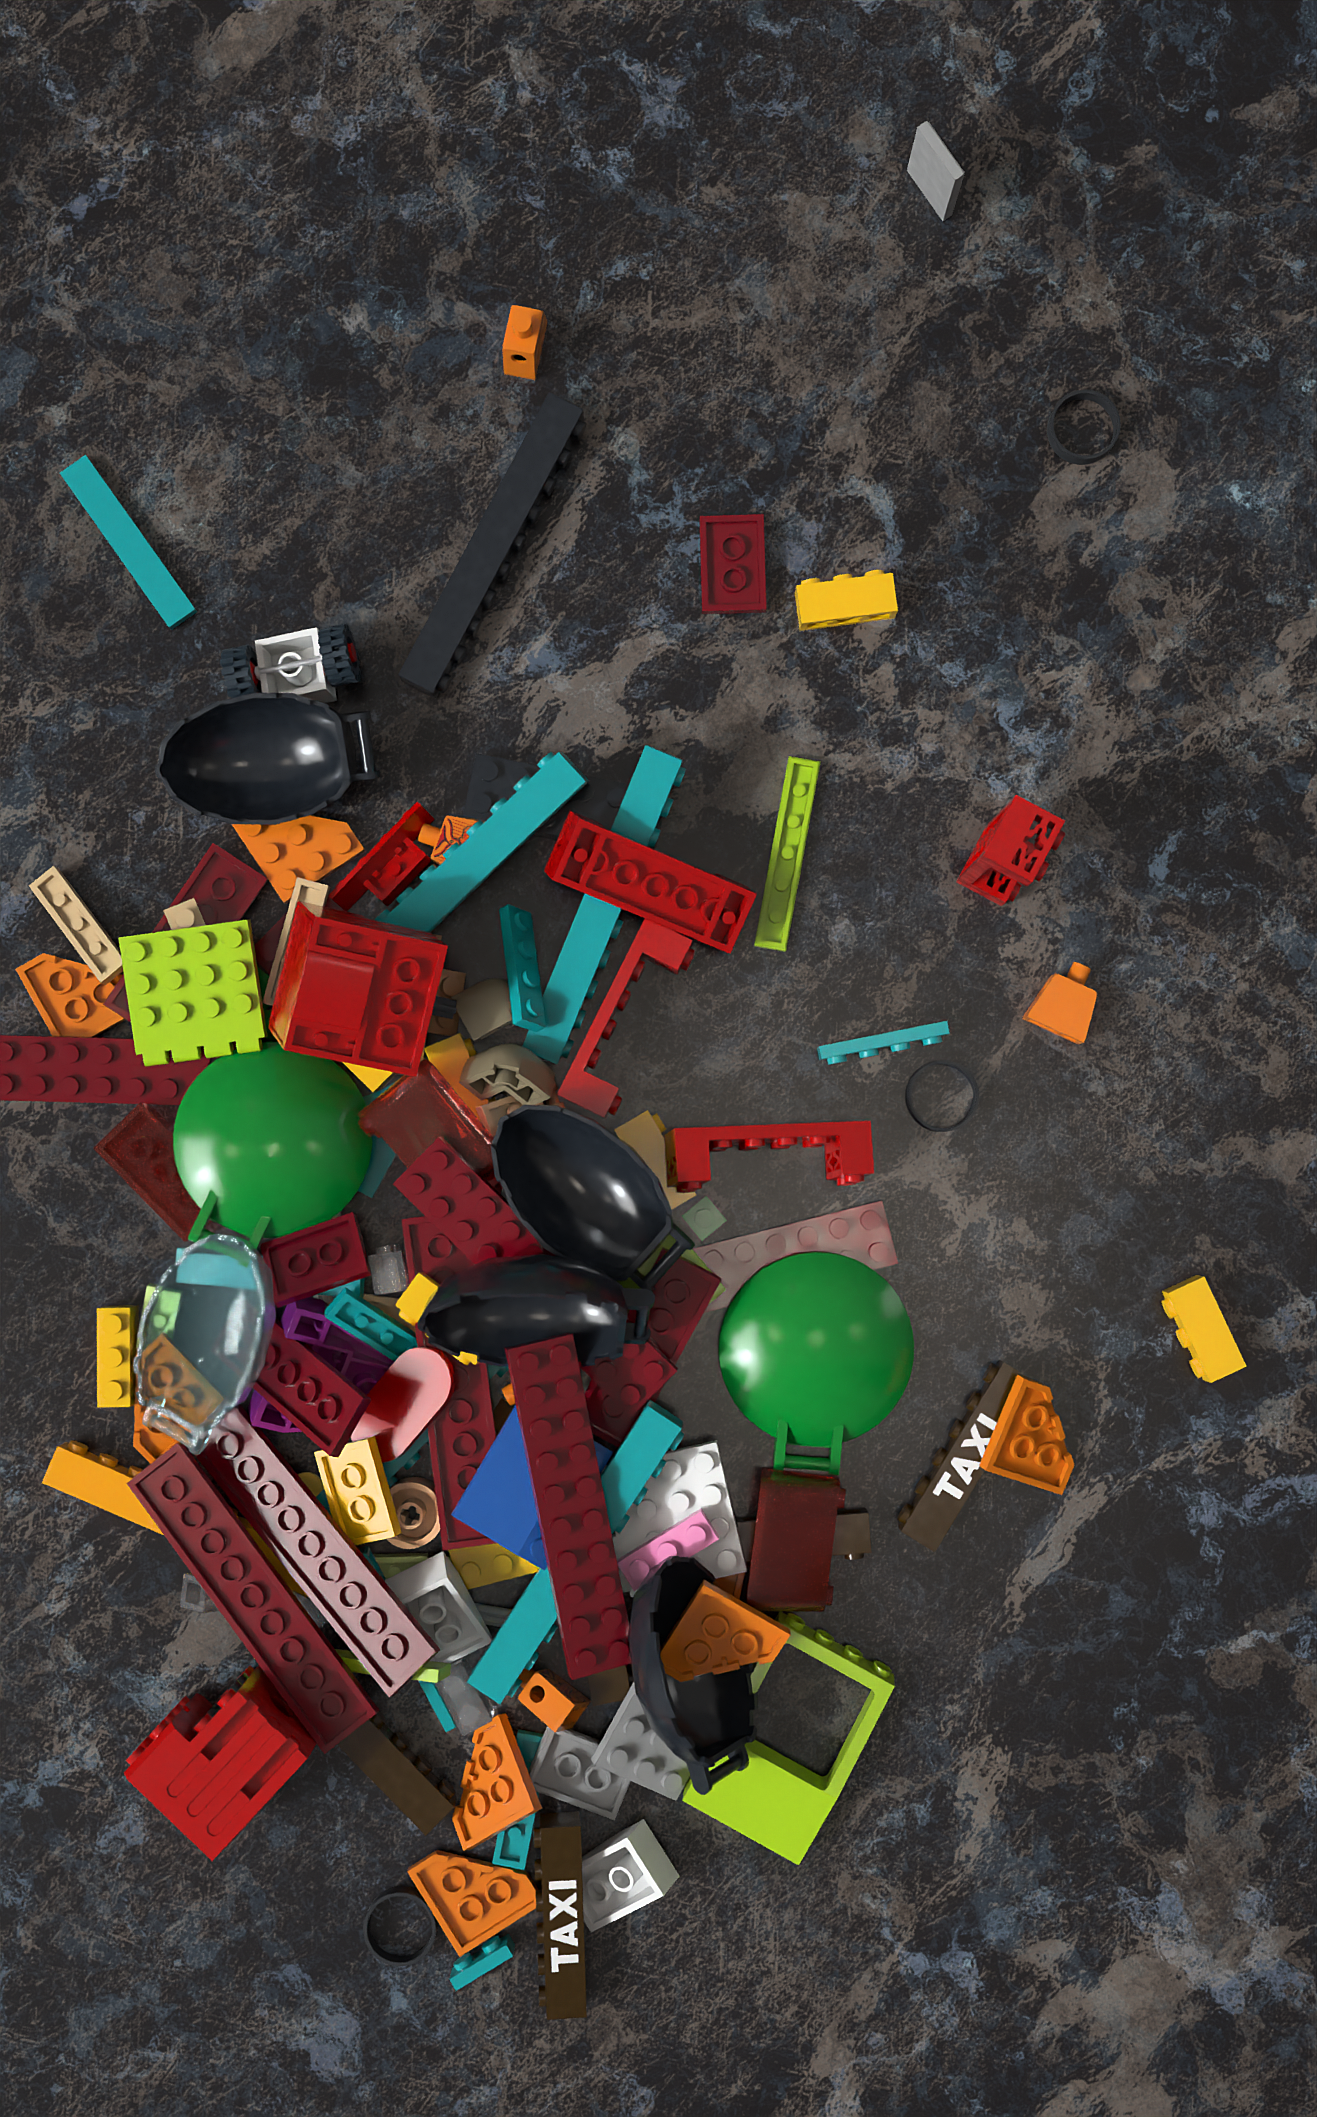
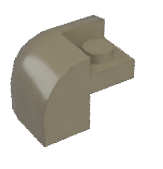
(485, 1007)
(508, 1070)

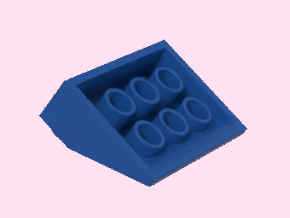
(502, 1499)

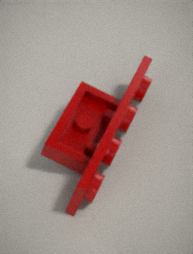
(389, 864)

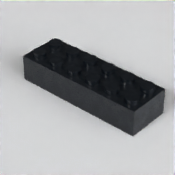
(496, 777)

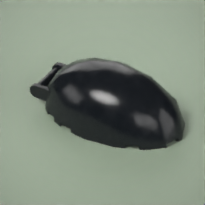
(264, 758)
(585, 1192)
(533, 1299)
(695, 1717)

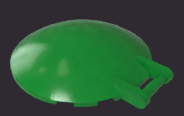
(270, 1143)
(815, 1353)

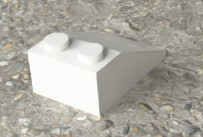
(442, 1607)
(624, 1875)

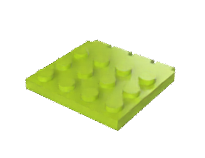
(193, 992)

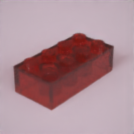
(144, 1157)

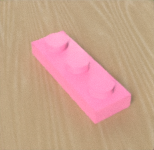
(679, 1540)

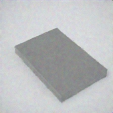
(935, 170)
(566, 1772)

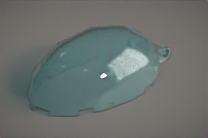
(204, 1338)

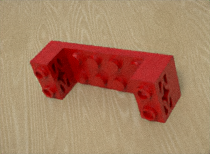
(1006, 850)
(649, 883)
(656, 945)
(845, 1143)

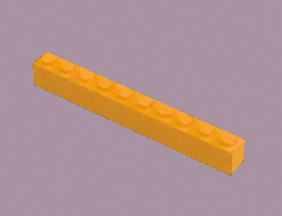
(104, 1484)

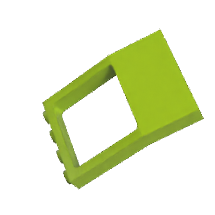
(776, 1797)

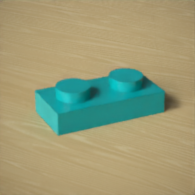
(471, 1967)

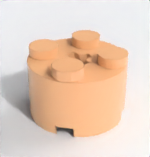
(424, 1527)

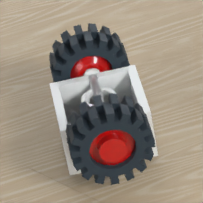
(296, 663)

